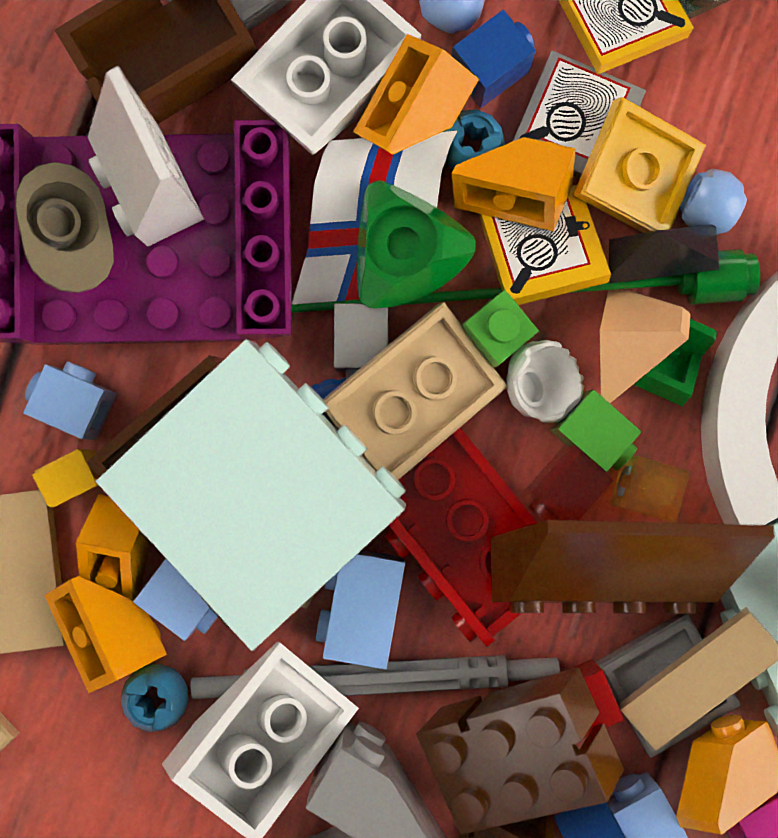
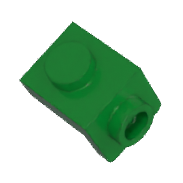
(677, 373)

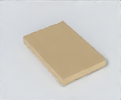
(415, 392)
(27, 573)

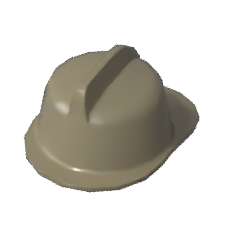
(64, 227)

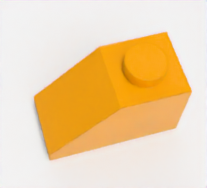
(415, 97)
(517, 182)
(112, 549)
(103, 631)
(728, 774)

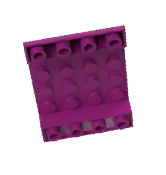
(199, 285)

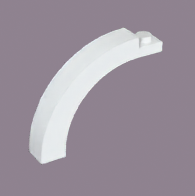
(735, 413)

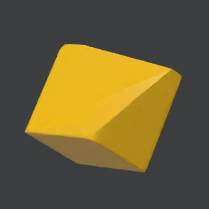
(66, 477)

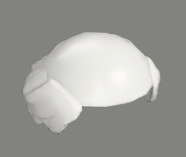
(544, 381)

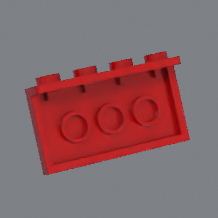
(448, 525)

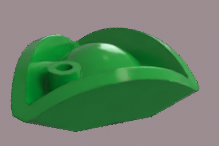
(406, 247)

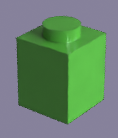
(499, 328)
(598, 432)

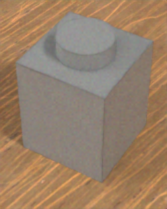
(358, 335)

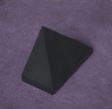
(663, 253)

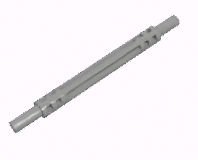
(409, 675)

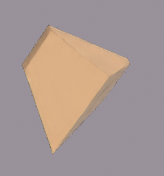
(636, 337)

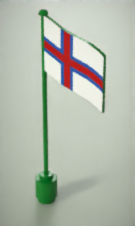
(337, 202)

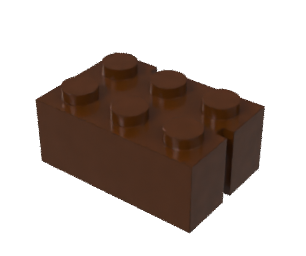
(164, 51)
(521, 753)

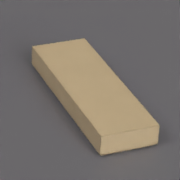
(701, 679)

